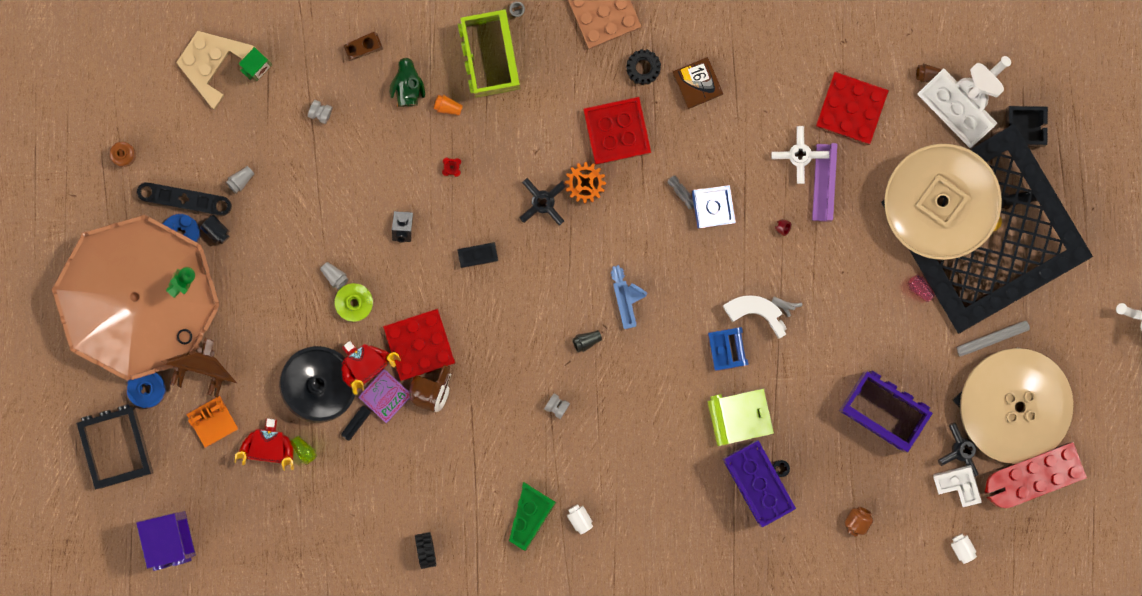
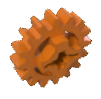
(592, 176)

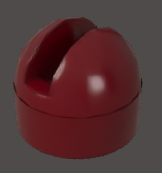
(783, 227)

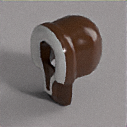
(430, 394)

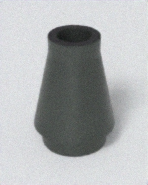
(586, 340)

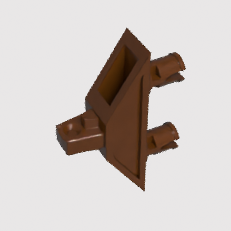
(201, 362)

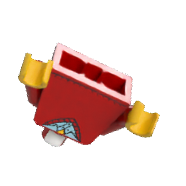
(364, 364)
(267, 446)

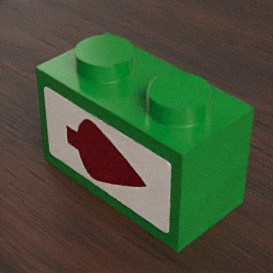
(254, 64)

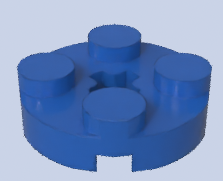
(185, 223)
(146, 400)

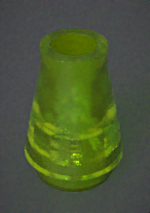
(303, 450)

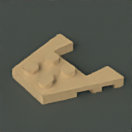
(203, 59)

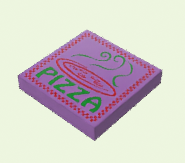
(385, 396)

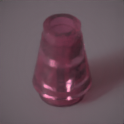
(920, 288)

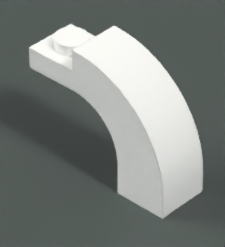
(756, 305)

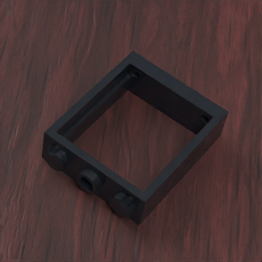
(104, 416)

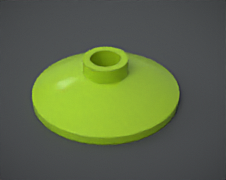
(346, 295)

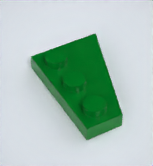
(530, 516)

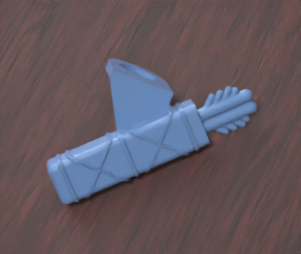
(626, 297)

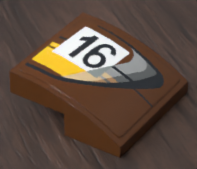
(697, 83)

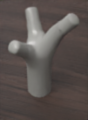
(785, 305)

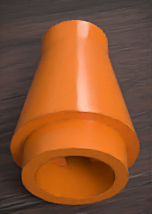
(446, 105)

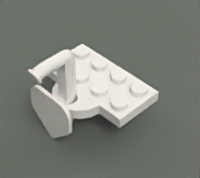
(962, 106)

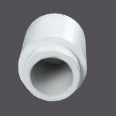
(580, 519)
(963, 548)

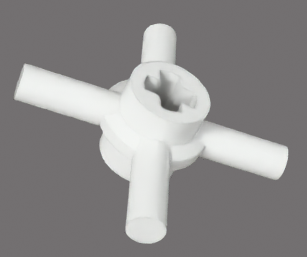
(806, 159)

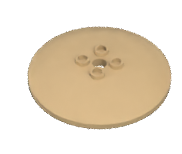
(947, 229)
(991, 398)

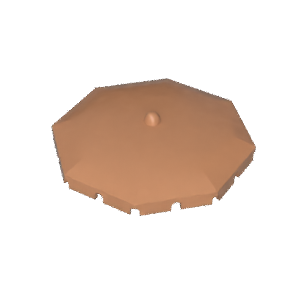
(118, 301)

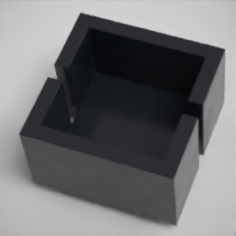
(1029, 123)

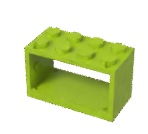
(483, 19)

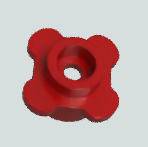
(447, 170)

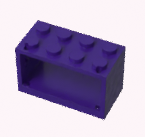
(876, 428)
(759, 483)
(166, 541)

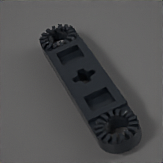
(197, 200)

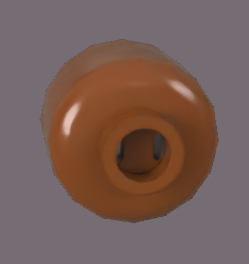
(122, 154)
(858, 521)

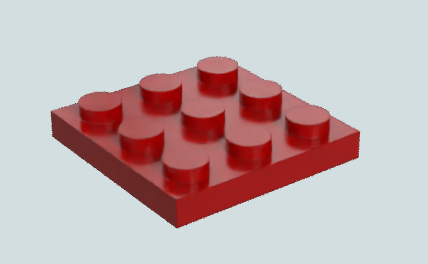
(852, 108)
(617, 130)
(420, 344)

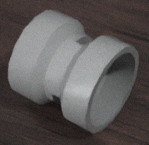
(321, 112)
(553, 403)

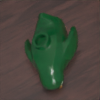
(407, 84)

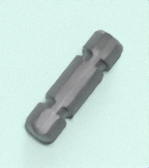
(681, 191)

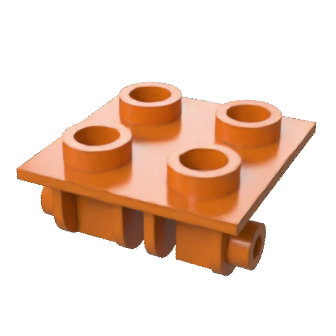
(212, 421)

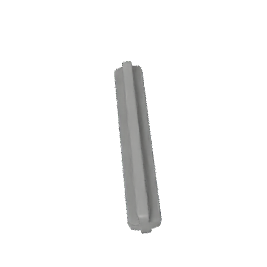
(993, 338)

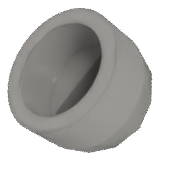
(519, 12)

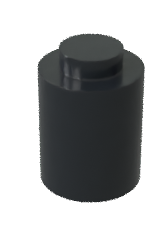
(215, 230)

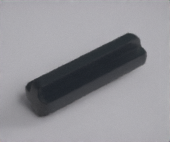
(356, 423)

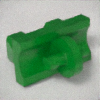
(181, 281)

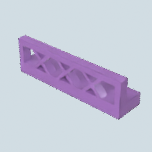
(824, 184)

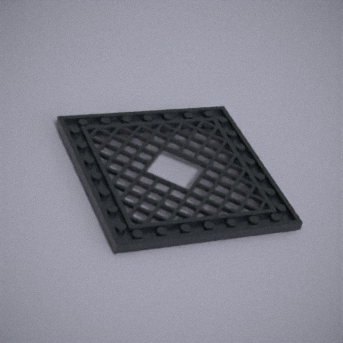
(1074, 255)

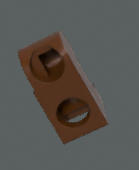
(363, 46)

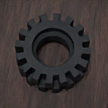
(643, 78)
(425, 550)

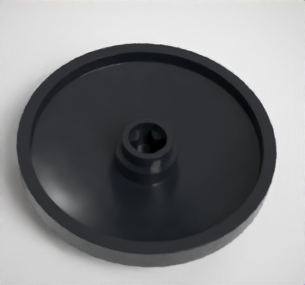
(314, 385)

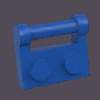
(721, 349)

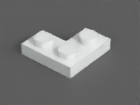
(961, 480)

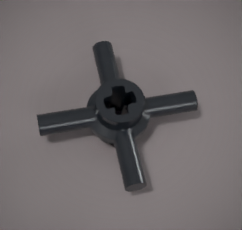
(548, 195)
(958, 450)

